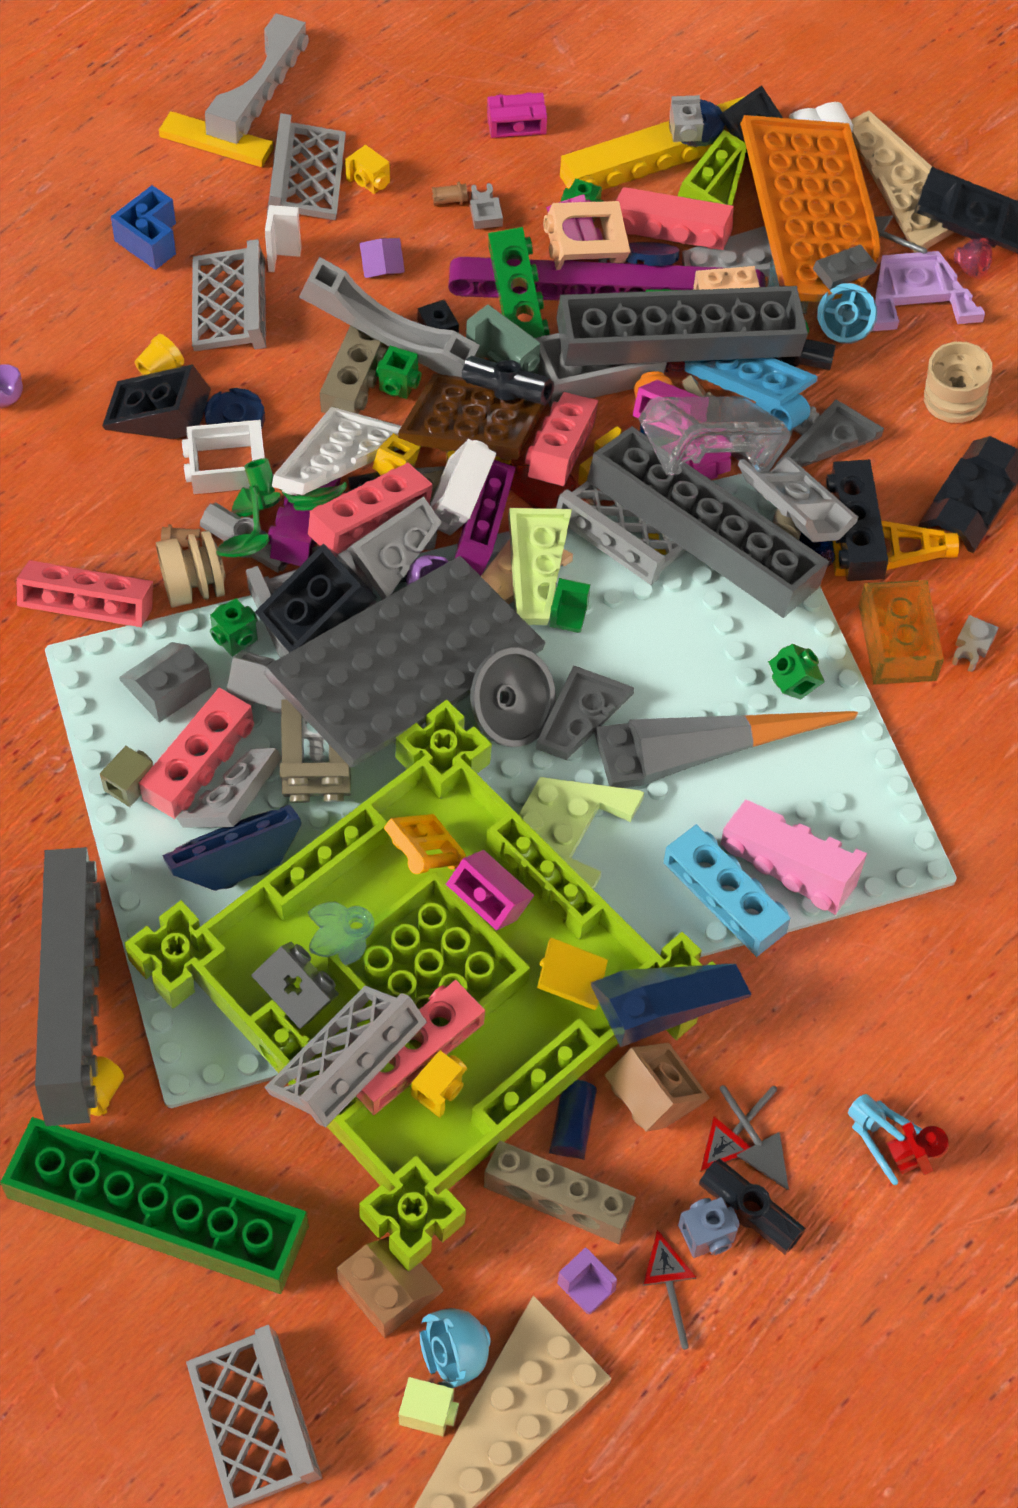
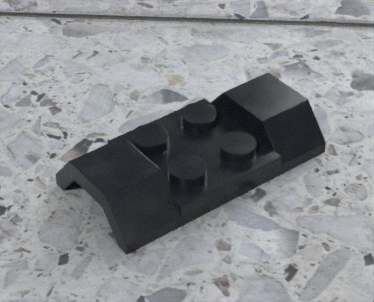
(969, 209)
(975, 491)

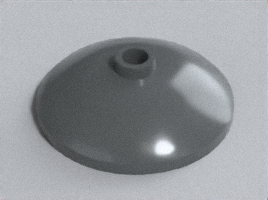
(525, 692)

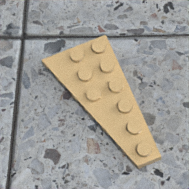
(899, 176)
(524, 1401)

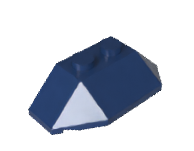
(236, 852)

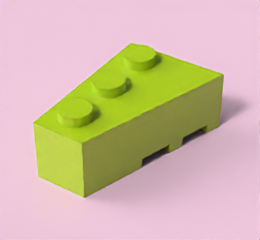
(716, 172)

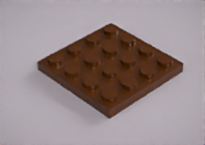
(459, 411)

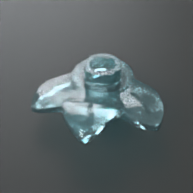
(336, 934)

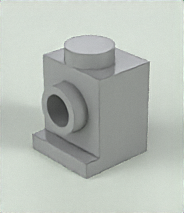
(686, 118)

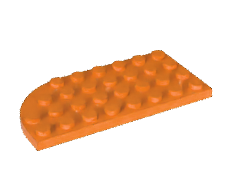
(809, 196)

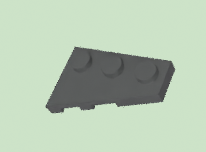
(581, 706)

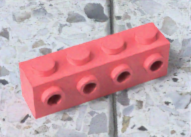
(676, 218)

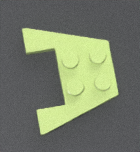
(564, 809)

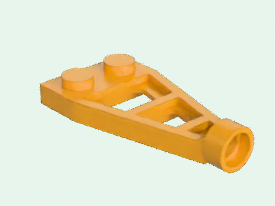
(929, 540)

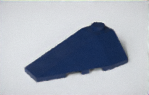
(659, 998)

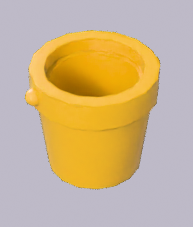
(159, 356)
(106, 1084)

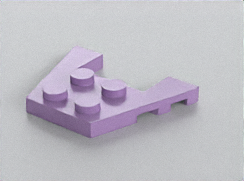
(917, 280)

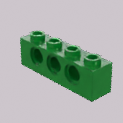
(514, 245)

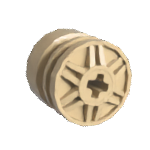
(957, 382)
(190, 568)

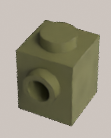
(124, 773)

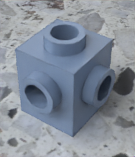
(709, 1227)

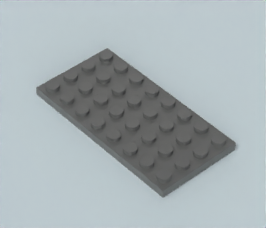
(399, 659)

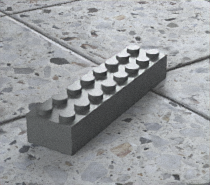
(681, 325)
(708, 523)
(67, 988)

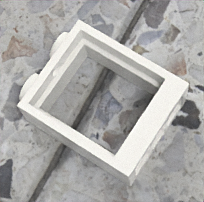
(220, 437)
(461, 484)

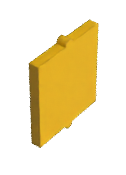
(570, 971)

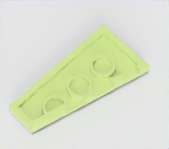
(536, 557)

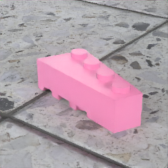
(794, 855)

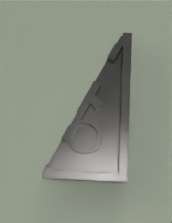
(833, 433)

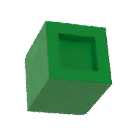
(569, 605)

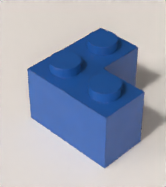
(146, 226)

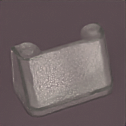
(692, 426)

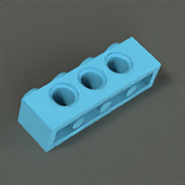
(706, 883)

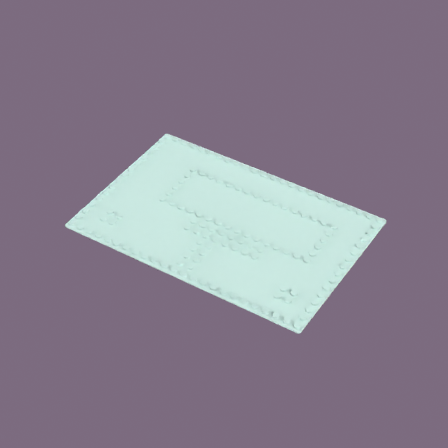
(687, 650)

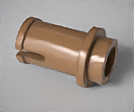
(450, 194)
(179, 533)

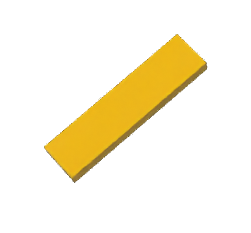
(193, 133)

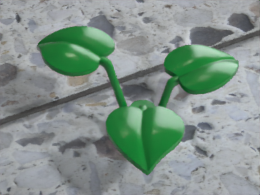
(262, 496)

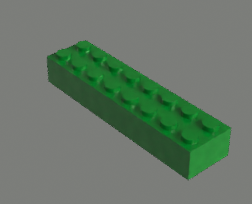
(156, 1205)

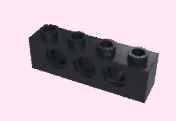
(855, 487)

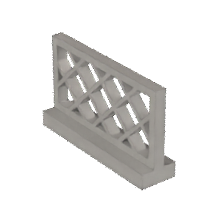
(284, 160)
(254, 298)
(615, 537)
(350, 1069)
(285, 1408)

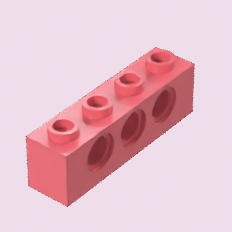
(561, 438)
(367, 507)
(84, 593)
(199, 736)
(464, 1018)

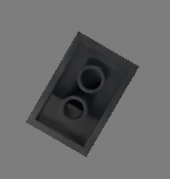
(158, 403)
(315, 599)

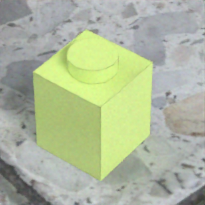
(427, 1407)

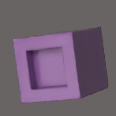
(382, 257)
(587, 1281)

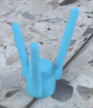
(871, 1116)

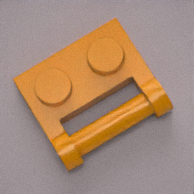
(422, 833)

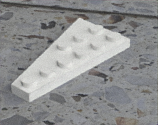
(331, 450)

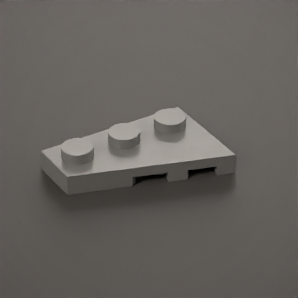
(393, 546)

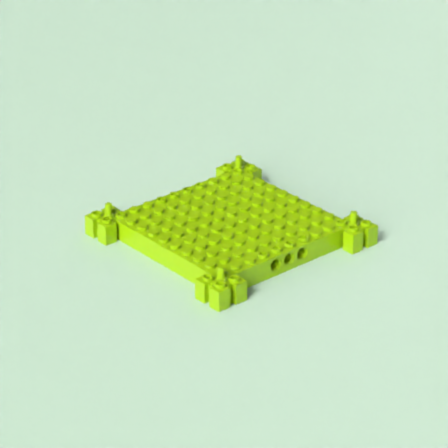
(420, 940)

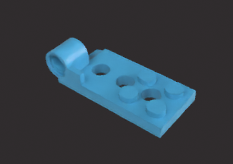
(763, 380)

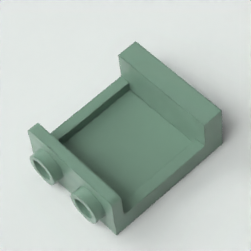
(502, 339)

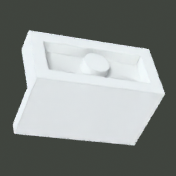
(282, 233)

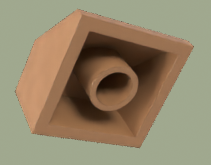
(655, 1086)
(384, 1286)

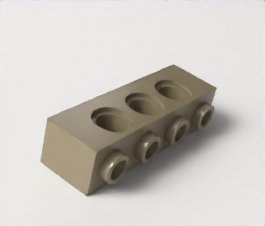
(352, 372)
(559, 1192)

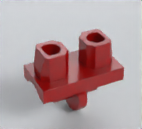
(916, 1149)

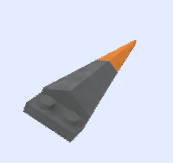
(661, 747)

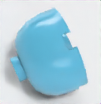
(848, 317)
(454, 1346)

